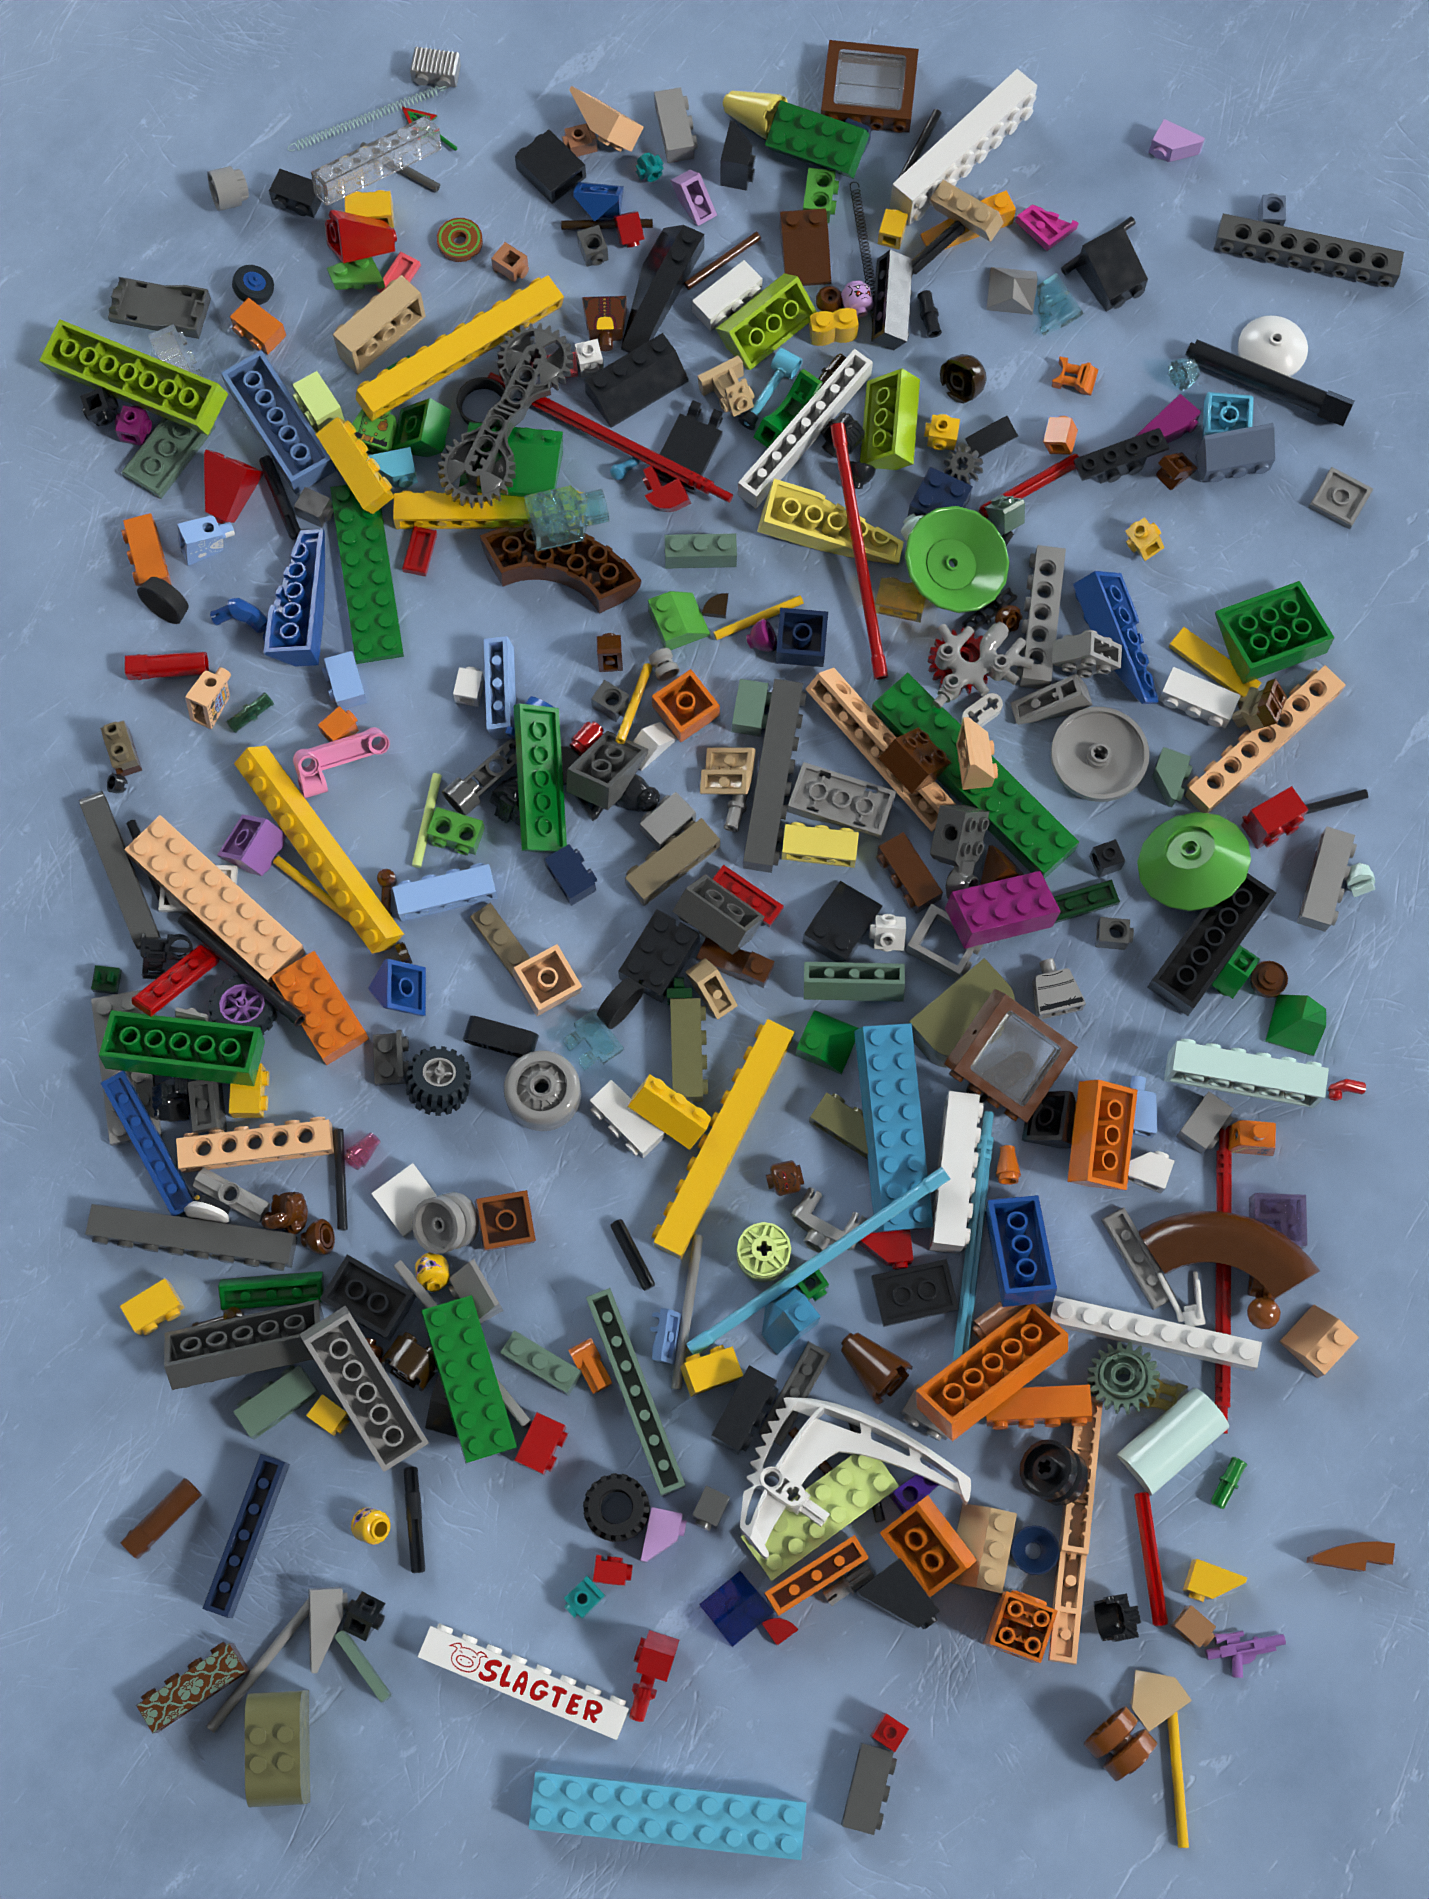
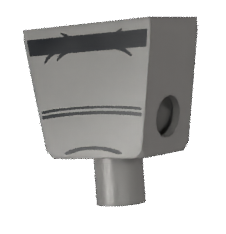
(1055, 991)

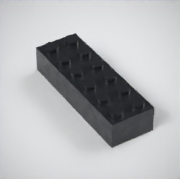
(1210, 945)

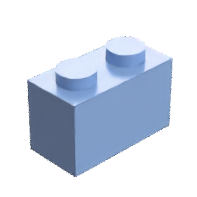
(345, 680)

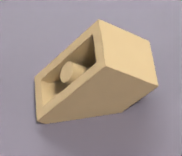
(711, 988)

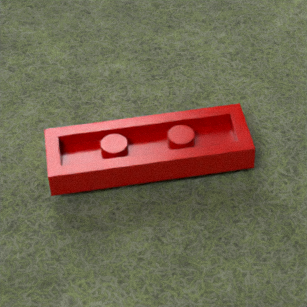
(749, 894)

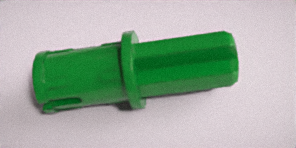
(1228, 1482)

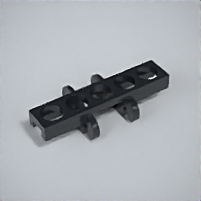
(998, 602)

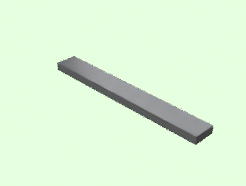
(428, 1302)

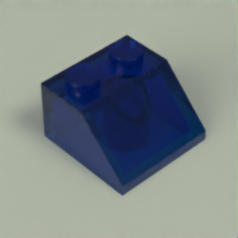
(736, 1608)

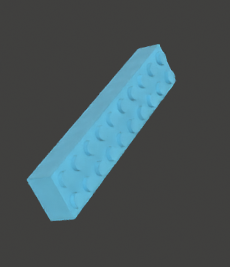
(667, 1815)

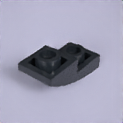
(992, 436)

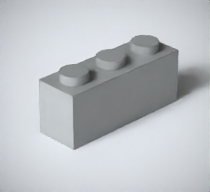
(675, 125)

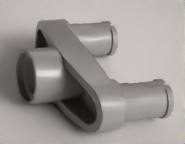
(820, 1232)

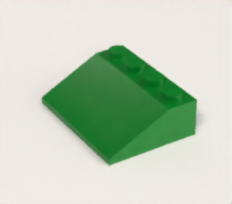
(536, 458)
(1273, 632)

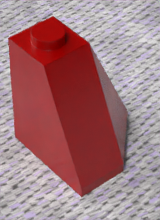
(358, 236)
(227, 485)

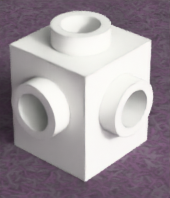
(888, 932)

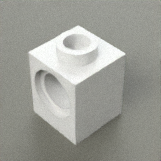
(588, 357)
(469, 686)

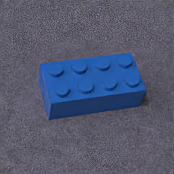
(1020, 1251)

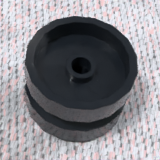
(1053, 1472)

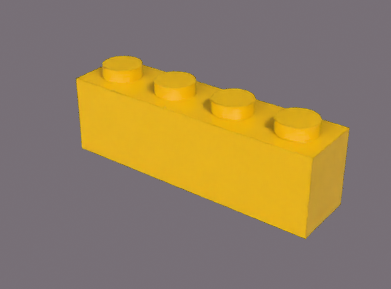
(355, 465)

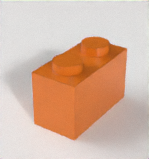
(257, 326)

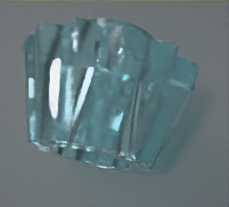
(1183, 373)

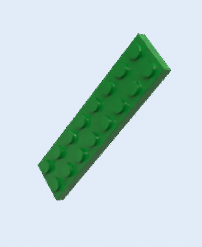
(366, 579)

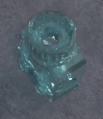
(563, 515)

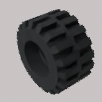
(593, 1501)

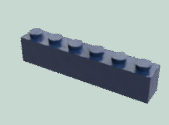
(246, 1536)

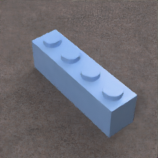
(499, 685)
(444, 892)

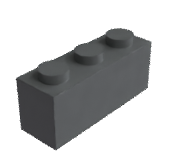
(868, 1789)

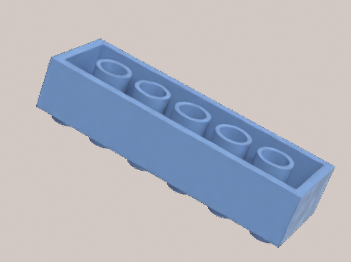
(278, 421)

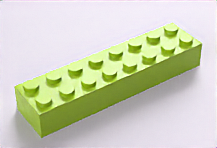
(134, 377)

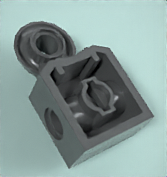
(959, 843)

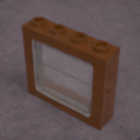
(870, 84)
(1009, 1056)

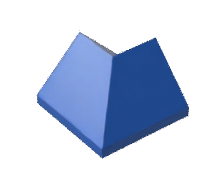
(599, 199)
(400, 987)

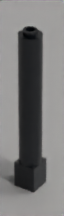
(1325, 404)

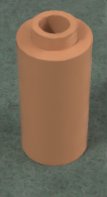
(993, 1319)

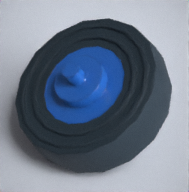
(253, 283)

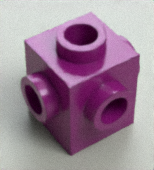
(133, 425)

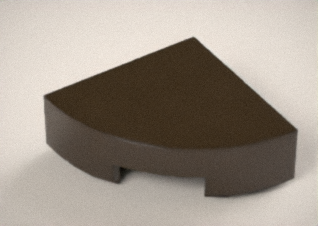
(716, 606)
(403, 953)

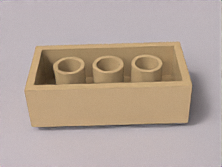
(379, 324)

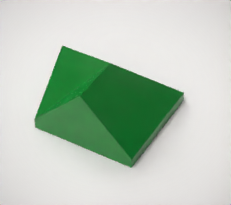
(1297, 1023)

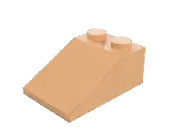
(608, 123)
(974, 756)

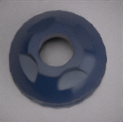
(1048, 1545)

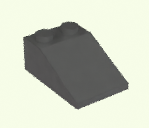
(605, 770)

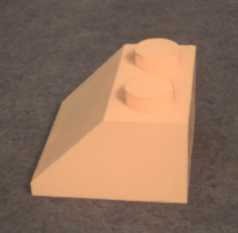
(1318, 1340)

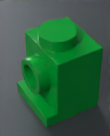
(816, 1292)

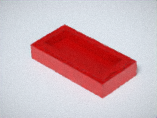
(419, 551)

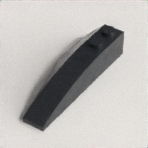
(661, 281)

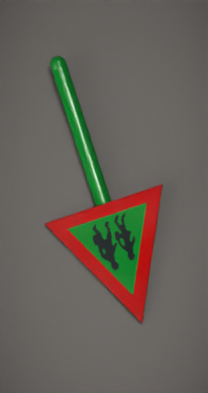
(413, 115)

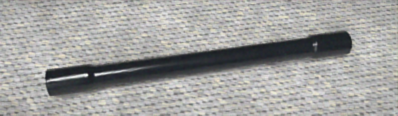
(285, 1007)

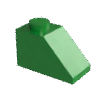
(1235, 972)

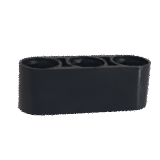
(499, 1037)

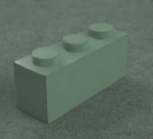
(700, 551)
(541, 1363)
(275, 1401)

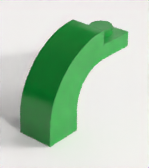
(801, 392)

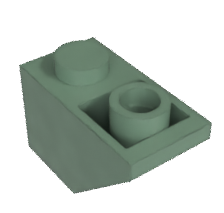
(1006, 513)
(1169, 774)

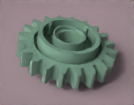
(1123, 1362)

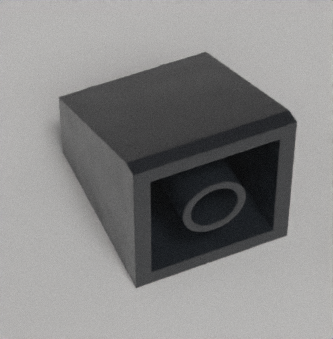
(1112, 269)
(900, 1596)

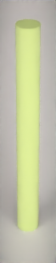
(426, 820)

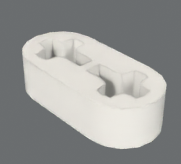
(979, 706)

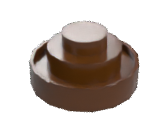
(1269, 979)

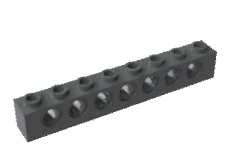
(1319, 245)

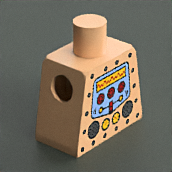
(208, 697)

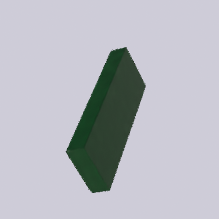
(1086, 900)

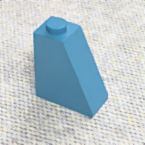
(788, 1319)

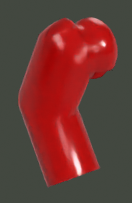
(1345, 1085)

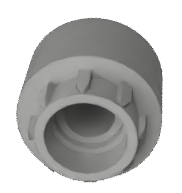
(227, 187)

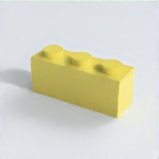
(820, 845)

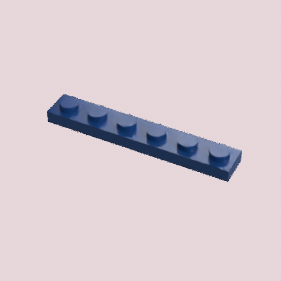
(148, 1142)

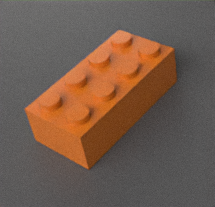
(328, 1016)

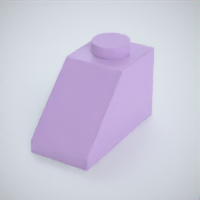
(1175, 142)
(694, 196)
(662, 1532)

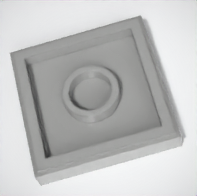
(1340, 498)

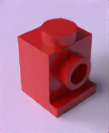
(612, 1571)

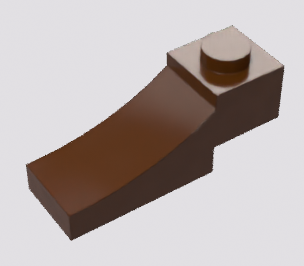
(740, 965)

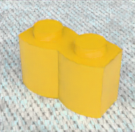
(836, 326)

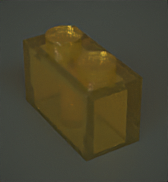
(899, 600)

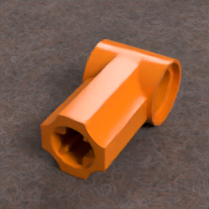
(588, 1361)

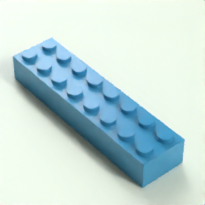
(892, 1122)

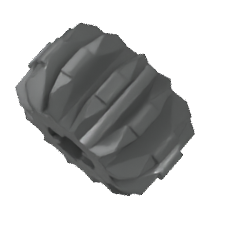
(965, 457)

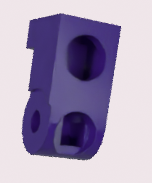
(912, 1492)

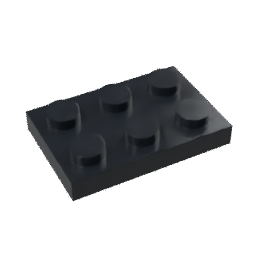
(914, 1293)

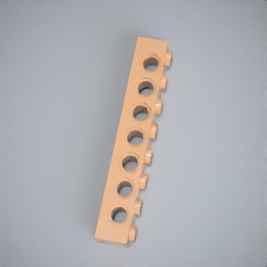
(872, 739)
(1207, 798)

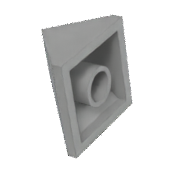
(1012, 290)

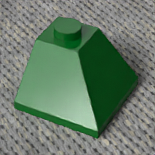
(826, 1042)

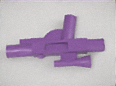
(1242, 1652)

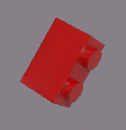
(541, 1444)

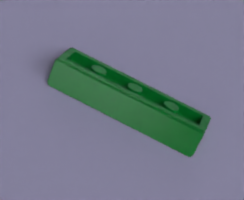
(271, 1290)

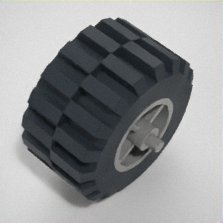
(438, 1080)

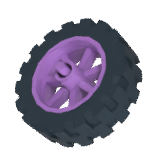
(239, 987)

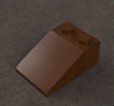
(806, 245)

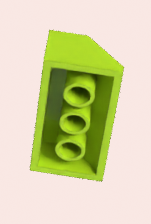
(767, 320)
(890, 420)

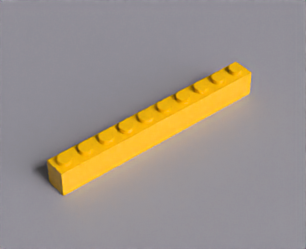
(458, 348)
(319, 849)
(723, 1139)

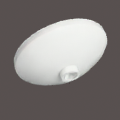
(1284, 356)

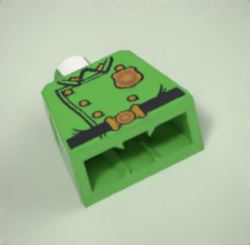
(377, 434)

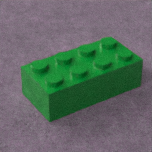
(817, 139)

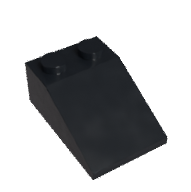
(841, 923)

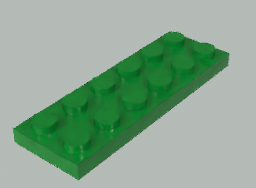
(540, 778)
(468, 1379)

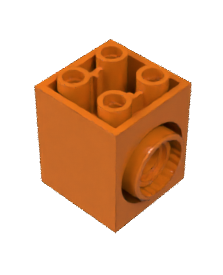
(1020, 1626)

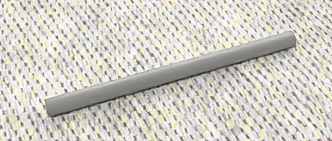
(687, 1311)
(259, 1667)

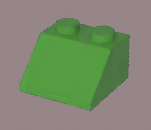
(677, 619)

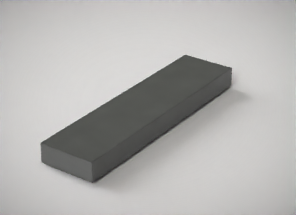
(797, 1386)

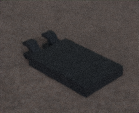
(692, 442)

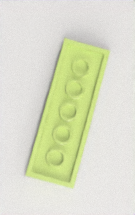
(844, 1494)

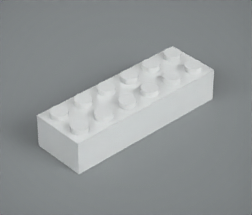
(959, 1161)

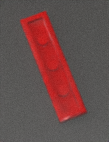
(175, 980)

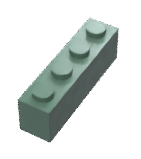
(854, 981)

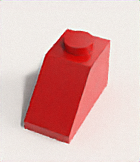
(890, 1248)

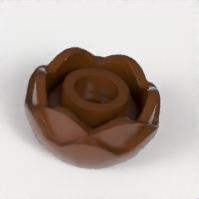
(829, 305)
(1010, 616)

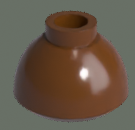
(319, 1237)

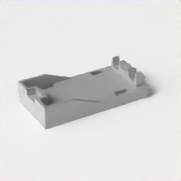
(841, 800)

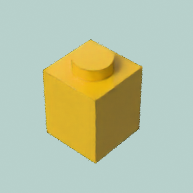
(892, 228)
(329, 1416)

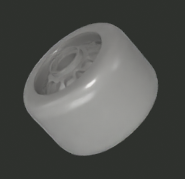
(548, 1109)

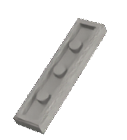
(1136, 1256)

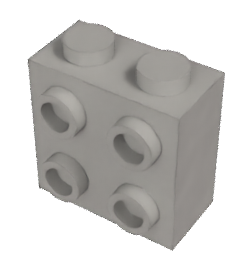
(1086, 654)

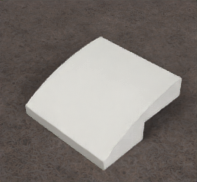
(402, 1195)

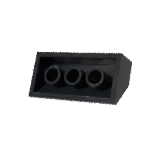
(636, 380)

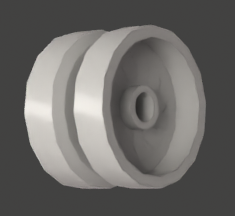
(445, 1222)

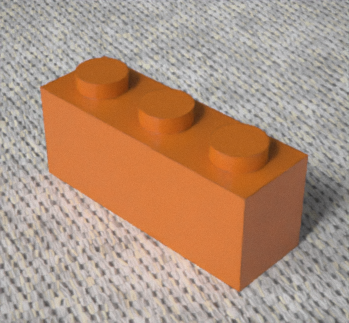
(145, 549)

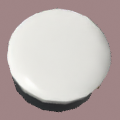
(207, 1209)

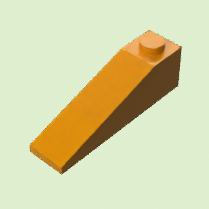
(999, 202)

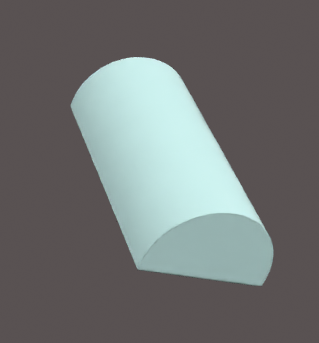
(1173, 1440)

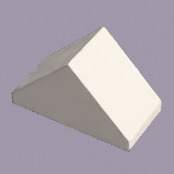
(656, 739)

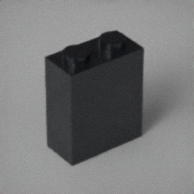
(550, 166)

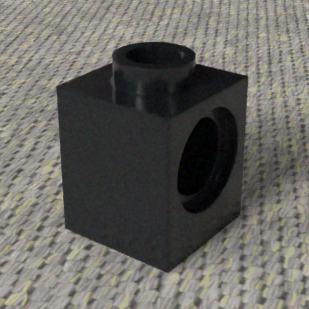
(1107, 858)

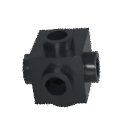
(99, 407)
(366, 1611)

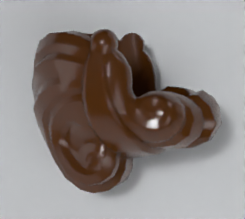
(288, 1212)

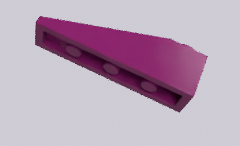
(1175, 419)

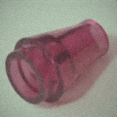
(361, 1152)

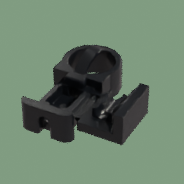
(157, 949)

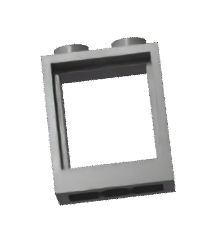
(915, 949)

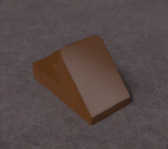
(1175, 469)

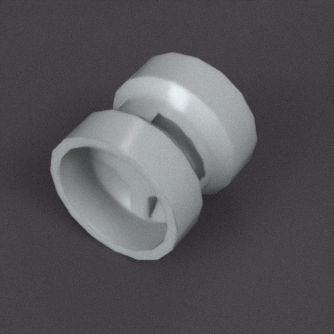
(664, 664)

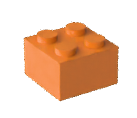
(685, 705)

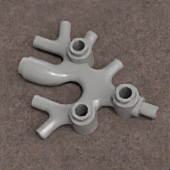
(990, 662)

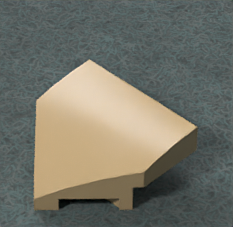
(1156, 1698)

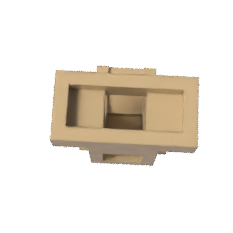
(723, 380)

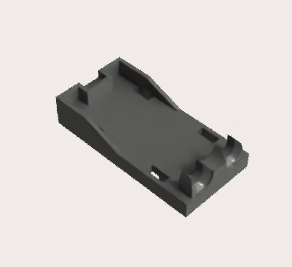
(160, 306)

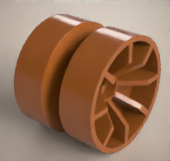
(1126, 1750)

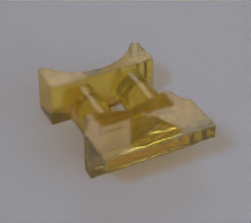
(1167, 1389)

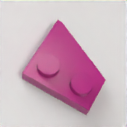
(1044, 226)

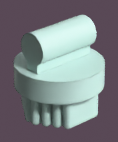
(1360, 879)

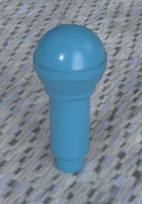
(619, 471)

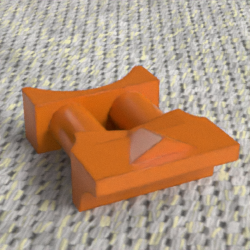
(1083, 383)

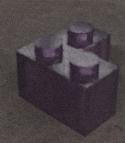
(1283, 1210)

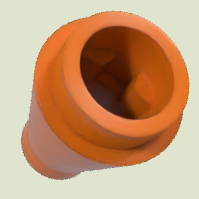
(1008, 1168)

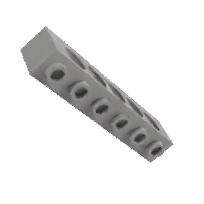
(1050, 560)

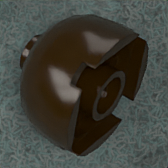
(963, 377)

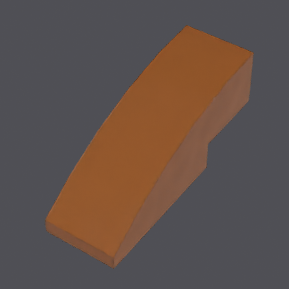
(1355, 1555)

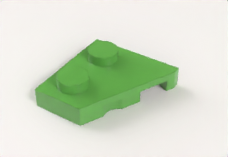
(355, 274)

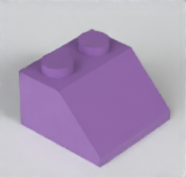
(253, 844)

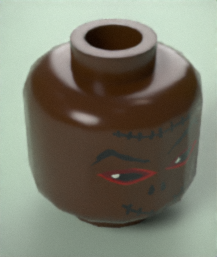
(785, 1178)

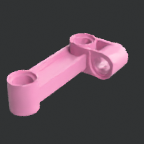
(332, 754)

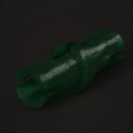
(250, 712)

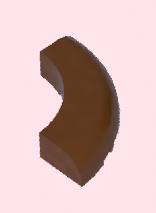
(580, 565)
(1230, 1241)

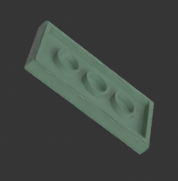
(164, 456)

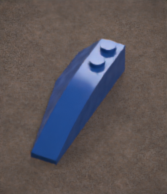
(298, 610)
(1112, 615)

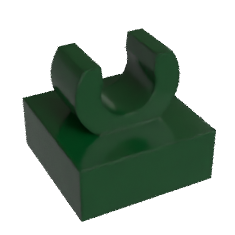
(106, 979)
(678, 991)

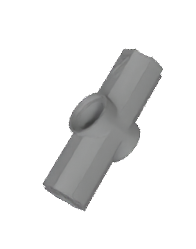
(218, 1187)

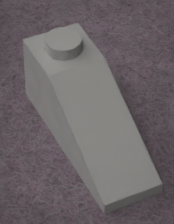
(1052, 701)
(325, 1615)

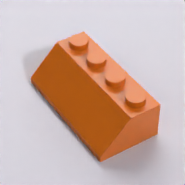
(1102, 1135)

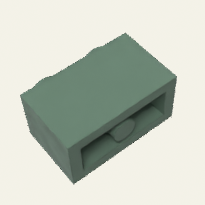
(750, 707)

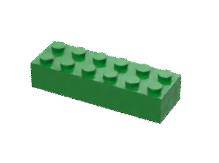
(182, 1048)

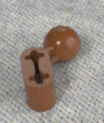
(1263, 1310)

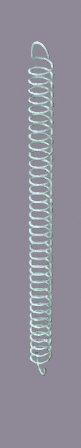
(349, 121)

